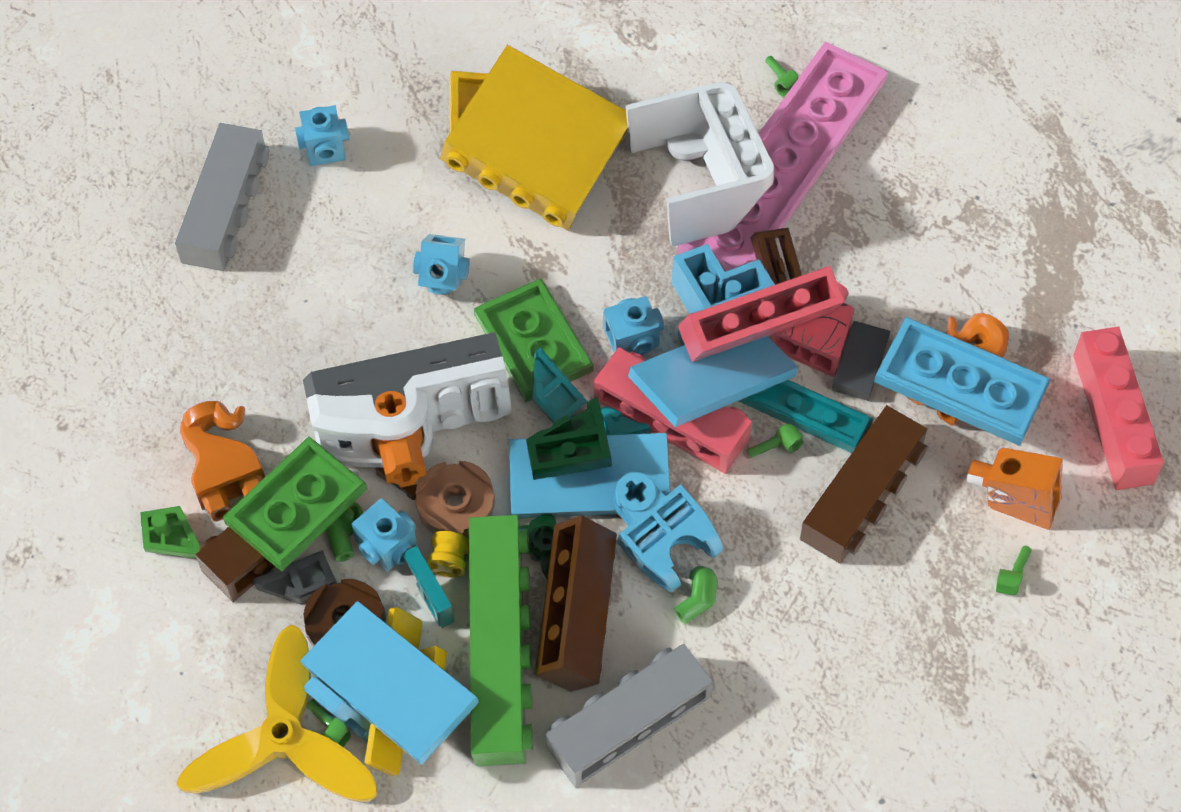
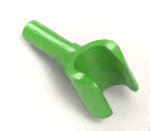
(786, 79)
(787, 436)
(1009, 581)
(336, 729)

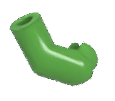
(340, 532)
(703, 594)

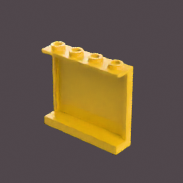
(535, 137)

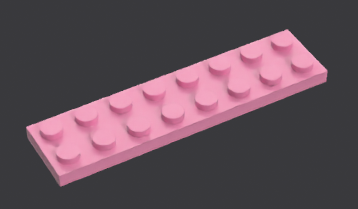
(801, 143)

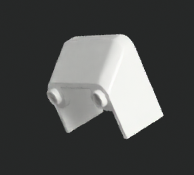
(712, 125)

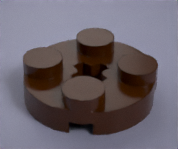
(337, 600)

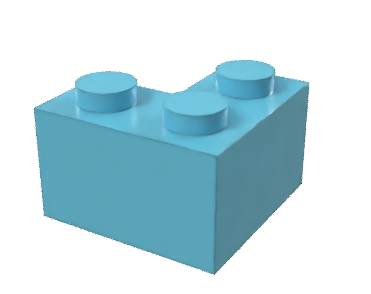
(704, 283)

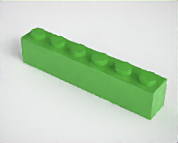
(497, 641)

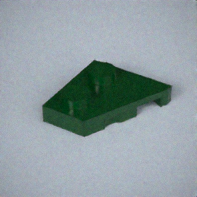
(570, 445)

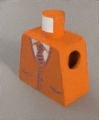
(1021, 485)

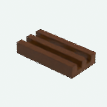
(767, 252)

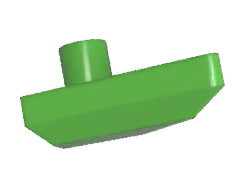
(168, 533)

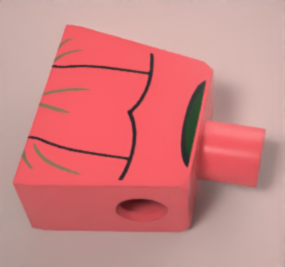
(819, 341)

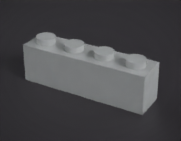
(222, 197)
(628, 714)

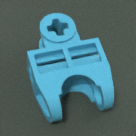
(647, 515)

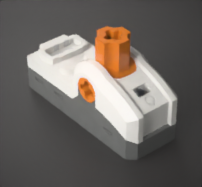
(392, 404)

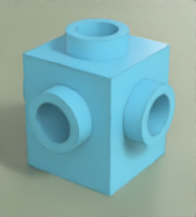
(322, 135)
(441, 263)
(633, 325)
(384, 535)

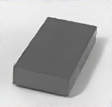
(861, 360)

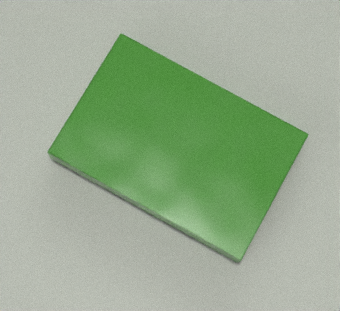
(526, 322)
(295, 503)

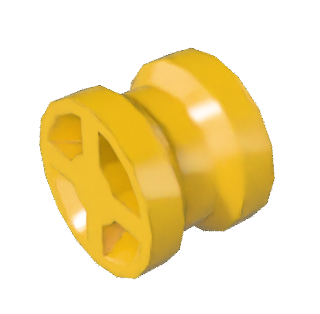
(448, 554)

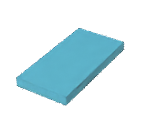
(962, 381)
(693, 389)
(590, 490)
(389, 682)

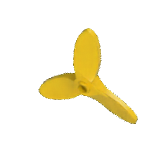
(310, 752)

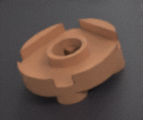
(453, 479)

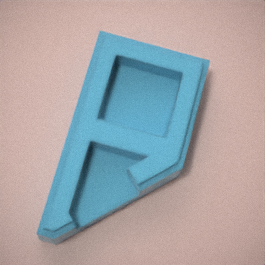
(338, 707)

